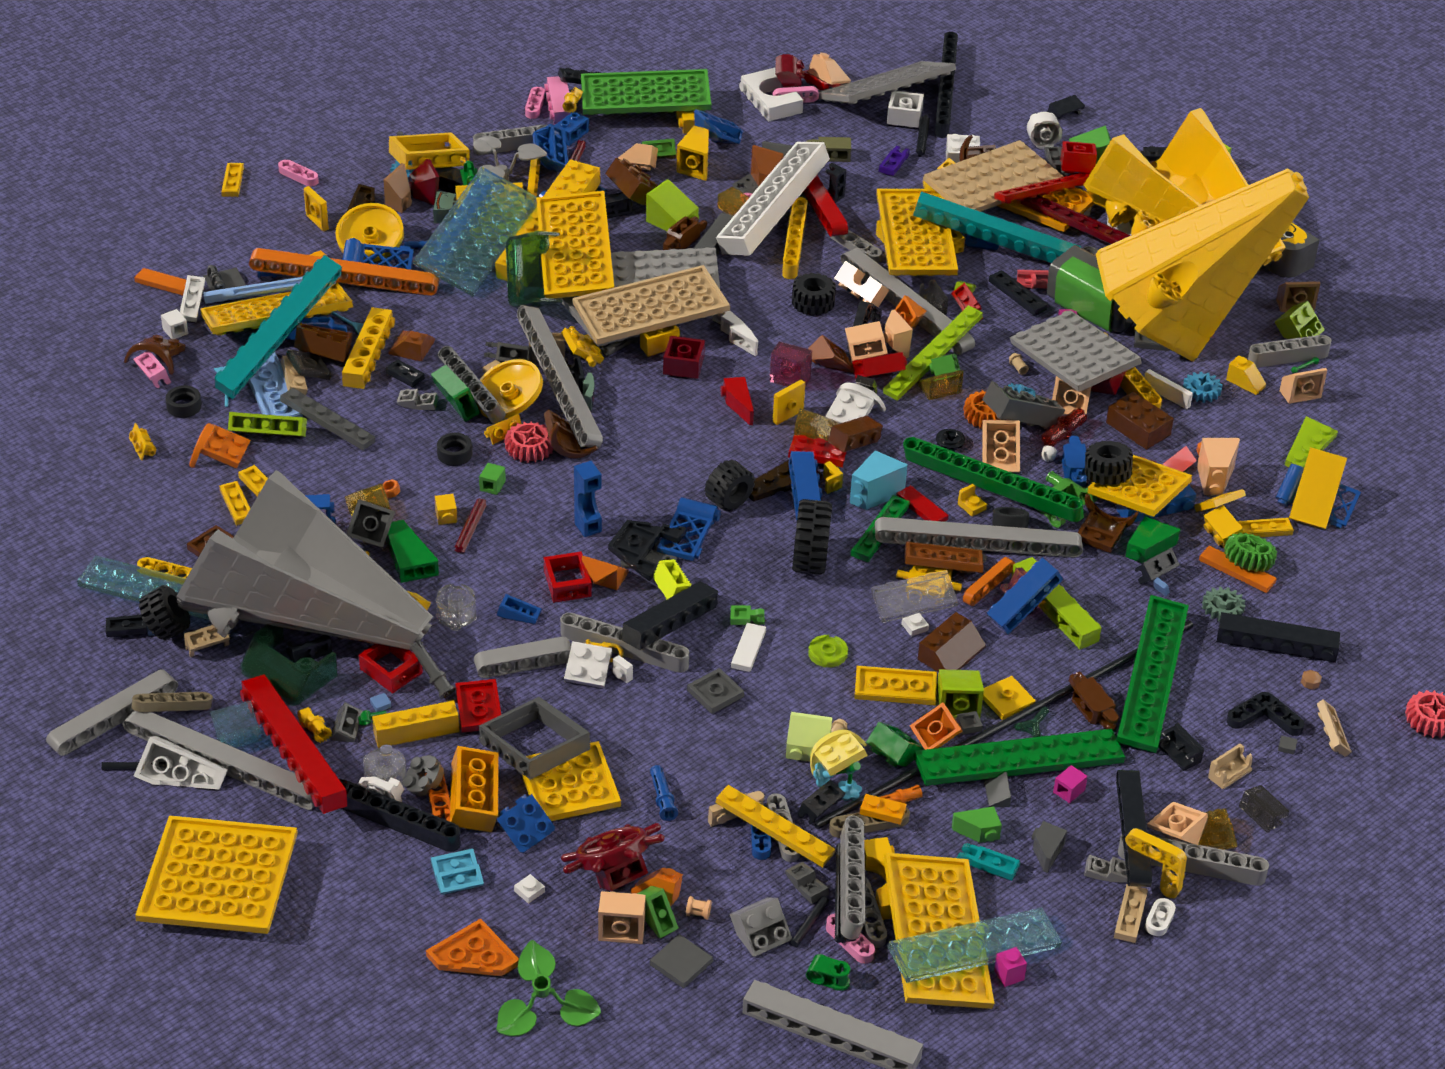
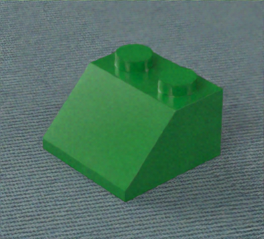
(893, 744)

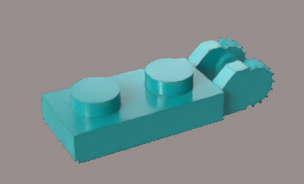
(990, 861)

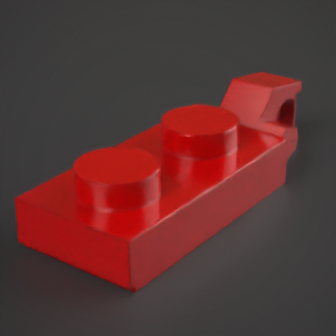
(965, 297)

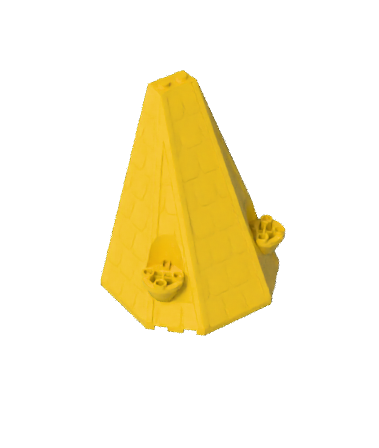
(1187, 175)
(1190, 270)

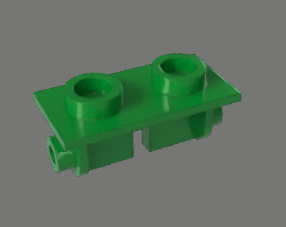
(468, 172)

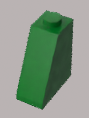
(1151, 539)

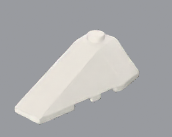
(181, 767)

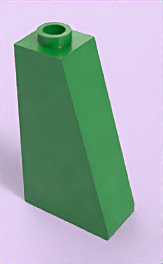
(456, 393)
(410, 554)

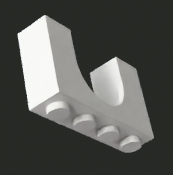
(771, 107)

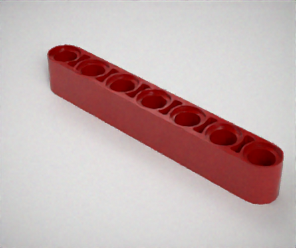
(825, 208)

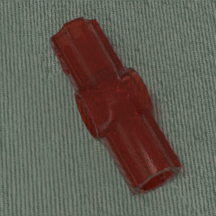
(1064, 427)

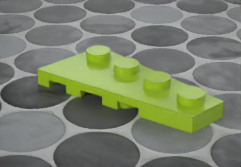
(1312, 435)

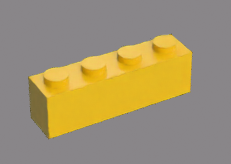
(416, 724)

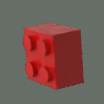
(1078, 157)

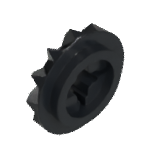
(955, 437)

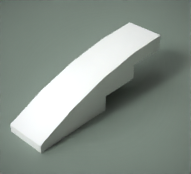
(738, 331)

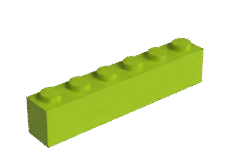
(1066, 613)

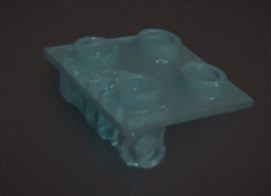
(236, 725)

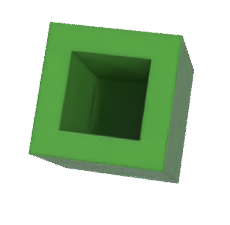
(492, 478)

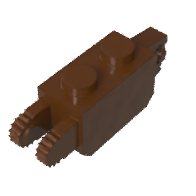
(684, 233)
(1093, 701)

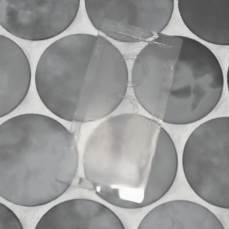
(914, 596)

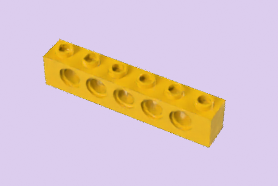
(367, 348)

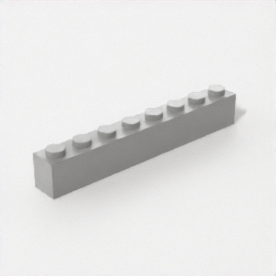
(831, 1027)

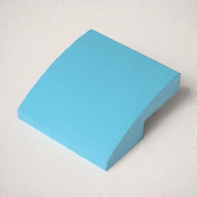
(457, 871)

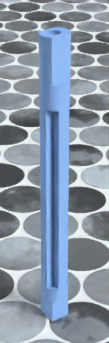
(250, 290)

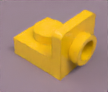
(970, 501)

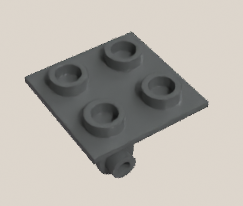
(223, 279)

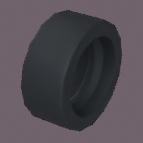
(183, 410)
(451, 440)
(1010, 517)

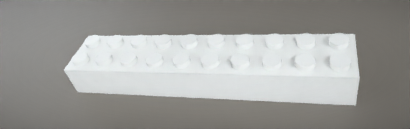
(772, 198)

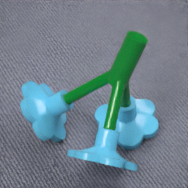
(849, 786)

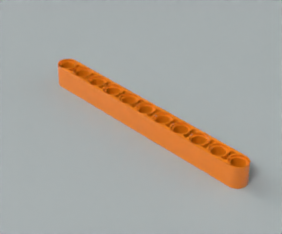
(352, 272)

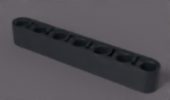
(401, 817)
(1132, 817)

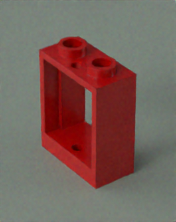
(880, 365)
(560, 590)
(398, 677)

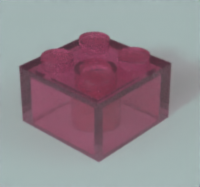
(790, 364)

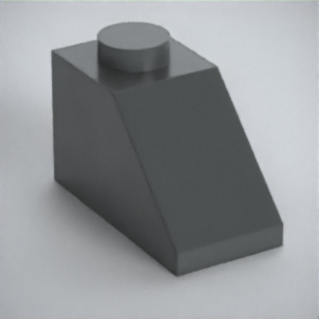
(1048, 844)

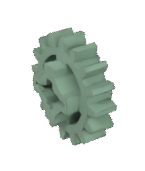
(1223, 601)

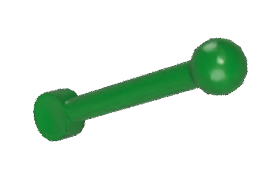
(1315, 360)

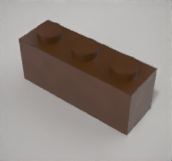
(855, 433)

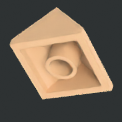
(1180, 822)

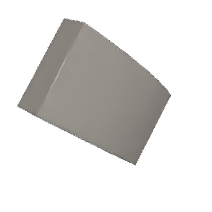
(414, 400)
(1104, 870)

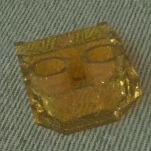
(813, 425)
(1218, 831)

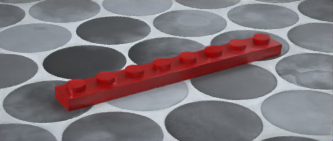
(1042, 188)

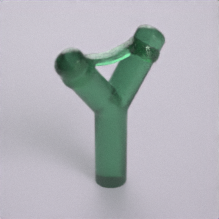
(1034, 723)

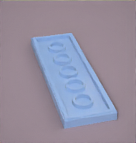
(268, 386)

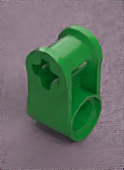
(827, 971)

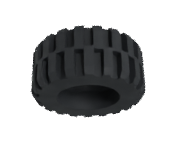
(812, 536)

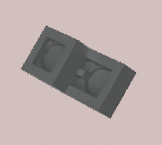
(806, 882)

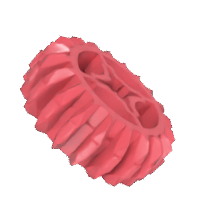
(528, 442)
(1427, 713)

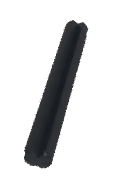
(922, 135)

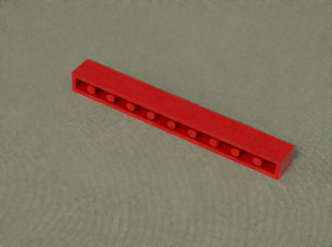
(294, 744)

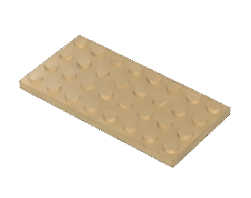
(977, 178)
(650, 304)

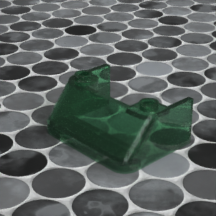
(525, 269)
(291, 680)

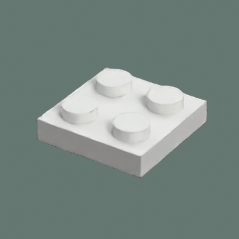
(588, 664)

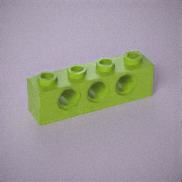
(267, 424)

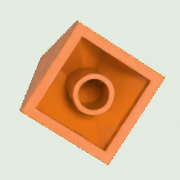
(910, 311)
(605, 573)
(936, 727)

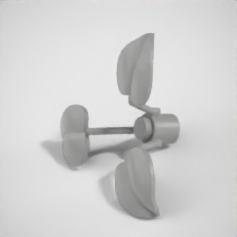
(525, 152)

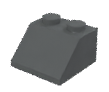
(370, 524)

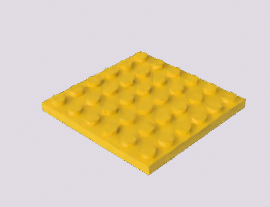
(217, 874)

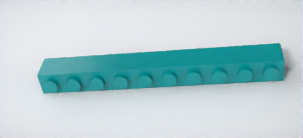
(990, 228)
(277, 327)

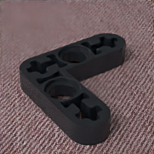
(867, 313)
(1290, 722)

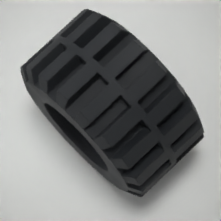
(813, 294)
(1108, 462)
(729, 485)
(162, 613)

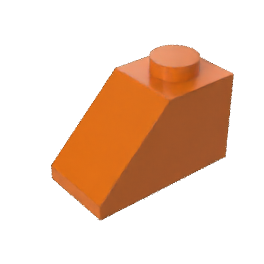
(662, 878)

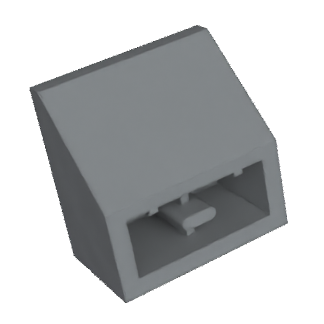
(761, 926)

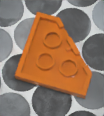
(473, 951)

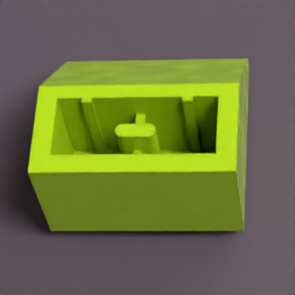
(1299, 322)

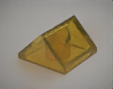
(942, 385)

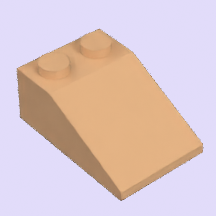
(1001, 444)

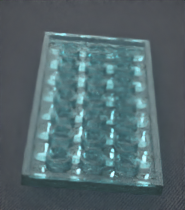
(476, 231)

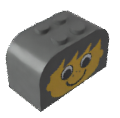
(1298, 254)

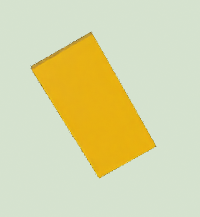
(1317, 488)
(895, 685)

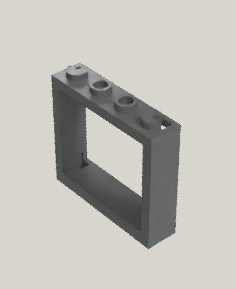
(577, 737)

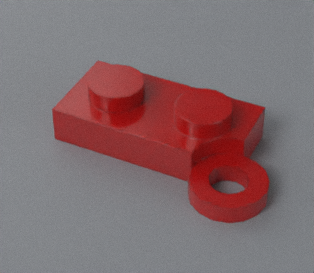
(821, 85)

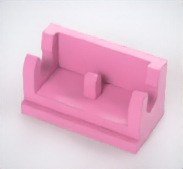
(152, 368)

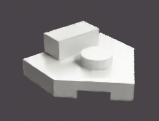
(391, 789)

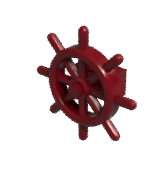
(614, 855)

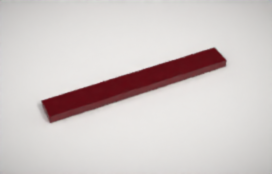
(1074, 219)

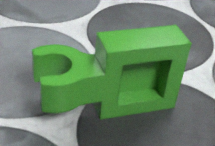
(743, 614)

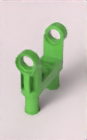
(1067, 486)

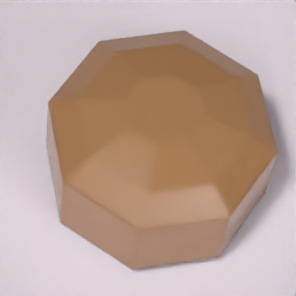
(1311, 679)

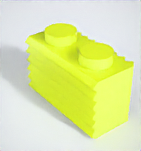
(670, 578)

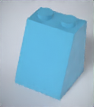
(877, 480)

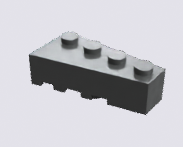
(1022, 406)

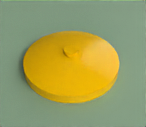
(371, 225)
(513, 385)

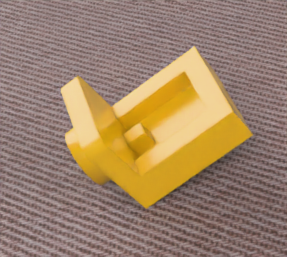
(833, 477)

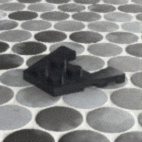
(637, 539)

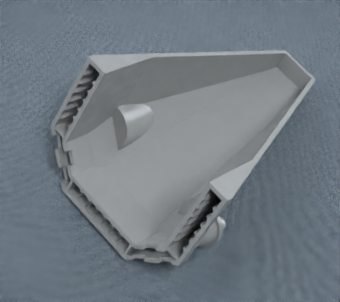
(299, 574)

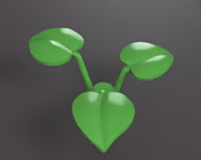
(536, 966)

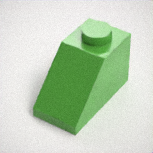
(944, 364)
(978, 824)
(658, 911)

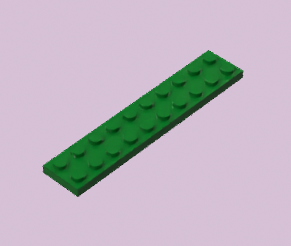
(1152, 674)
(1018, 757)

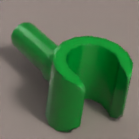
(365, 717)

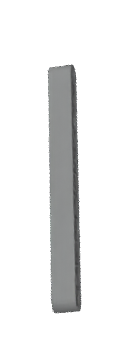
(933, 319)
(559, 377)
(979, 537)
(239, 763)

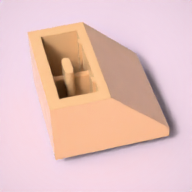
(642, 155)
(866, 341)

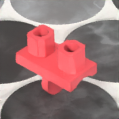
(1033, 278)

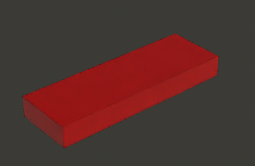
(922, 506)

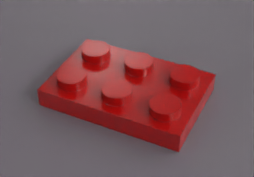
(821, 448)
(477, 703)

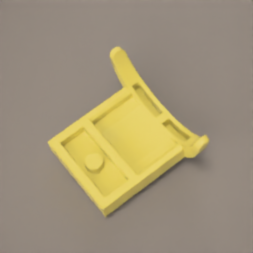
(837, 751)

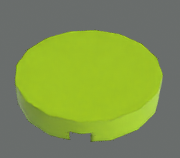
(828, 651)

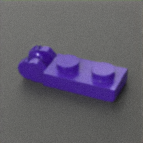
(893, 161)

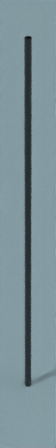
(983, 735)

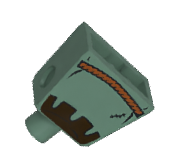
(443, 203)

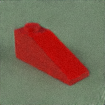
(738, 397)

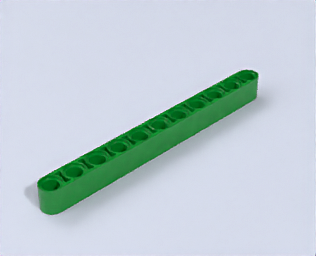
(994, 479)

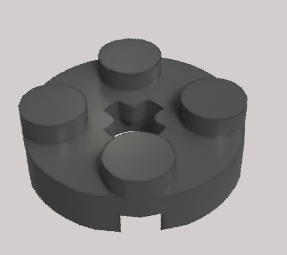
(420, 784)

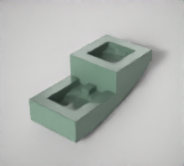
(589, 390)

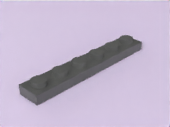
(327, 419)

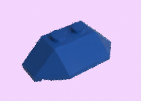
(719, 129)
(553, 141)

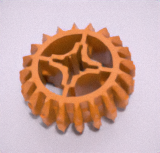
(977, 410)

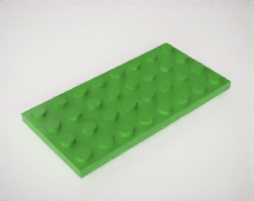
(645, 91)

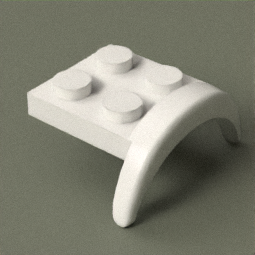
(853, 402)

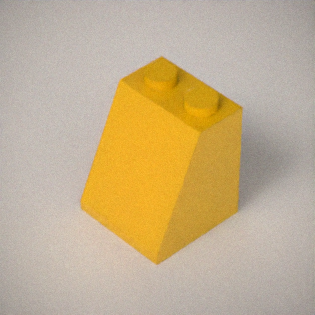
(693, 153)

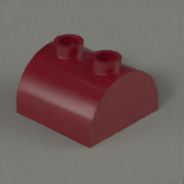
(789, 70)

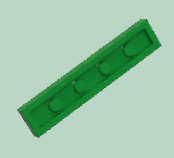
(867, 544)

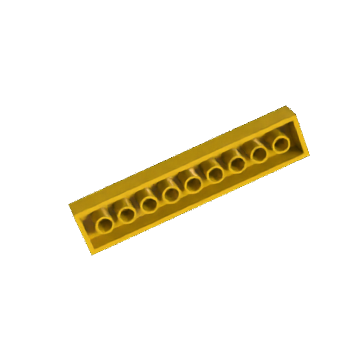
(573, 179)

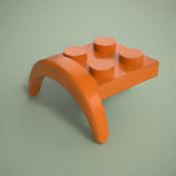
(220, 445)

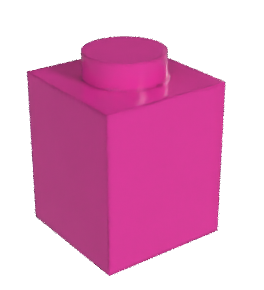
(1070, 784)
(1010, 966)

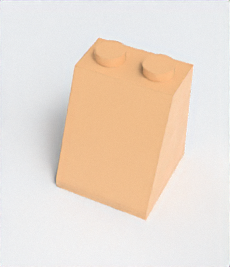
(1216, 463)

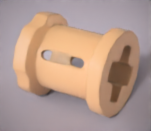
(698, 907)

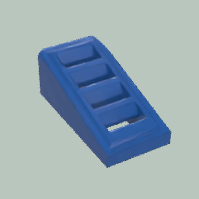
(512, 609)

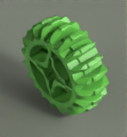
(1250, 552)

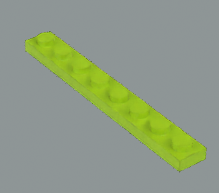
(936, 348)

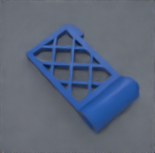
(355, 251)
(1289, 489)
(695, 513)

